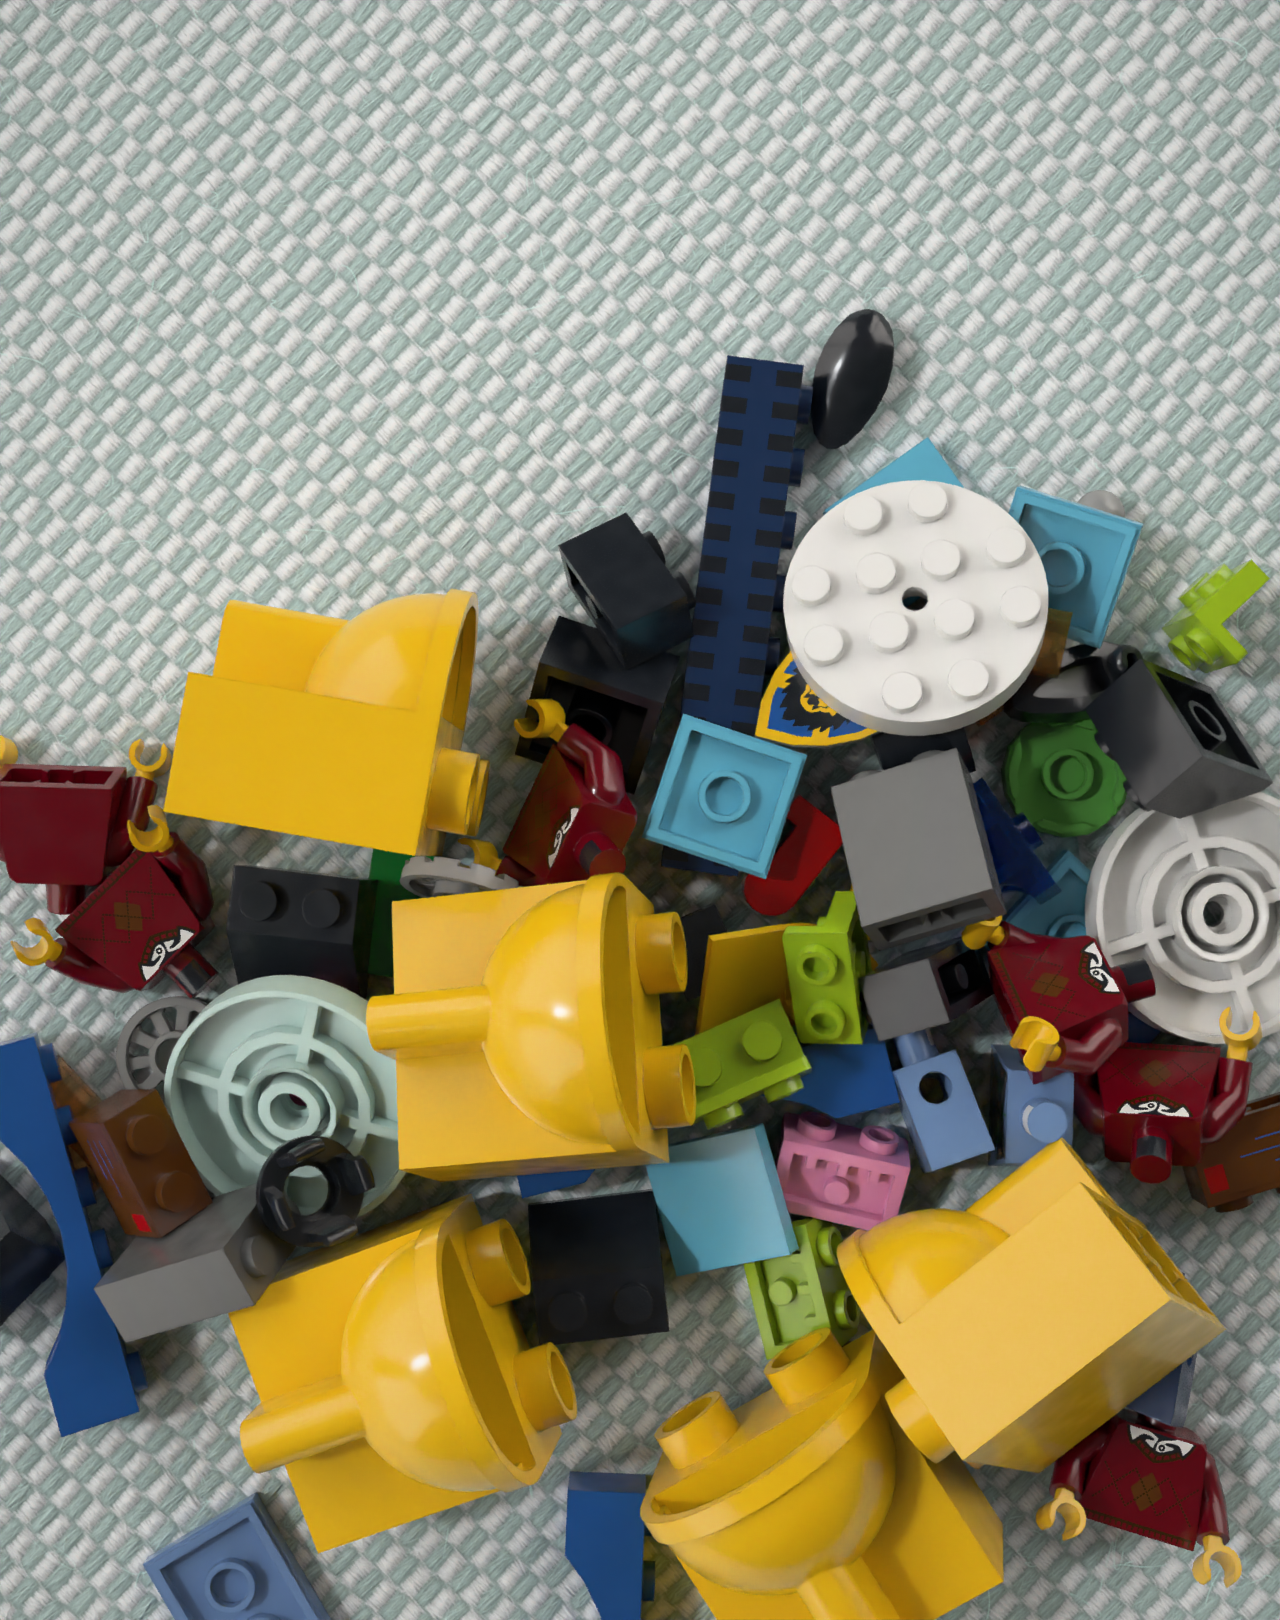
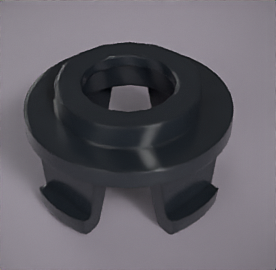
(346, 1182)

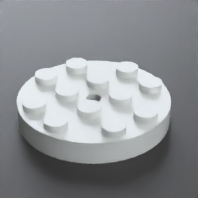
(928, 665)
(1151, 901)

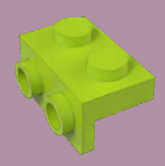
(1208, 602)

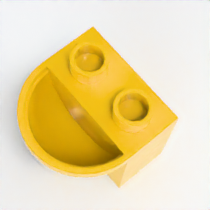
(337, 725)
(534, 1030)
(1022, 1314)
(401, 1374)
(819, 1498)

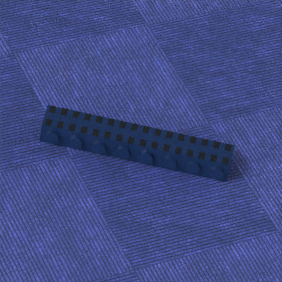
(742, 552)

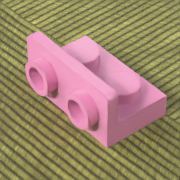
(841, 1170)

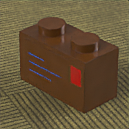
(1242, 1161)
(141, 1162)

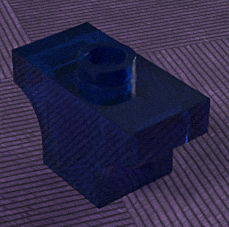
(1013, 847)

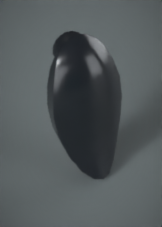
(851, 377)
(1082, 678)

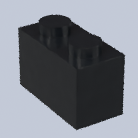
(628, 590)
(924, 988)

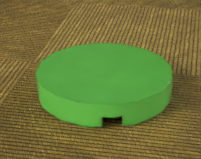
(1062, 778)

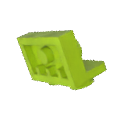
(824, 974)
(744, 1060)
(803, 1289)

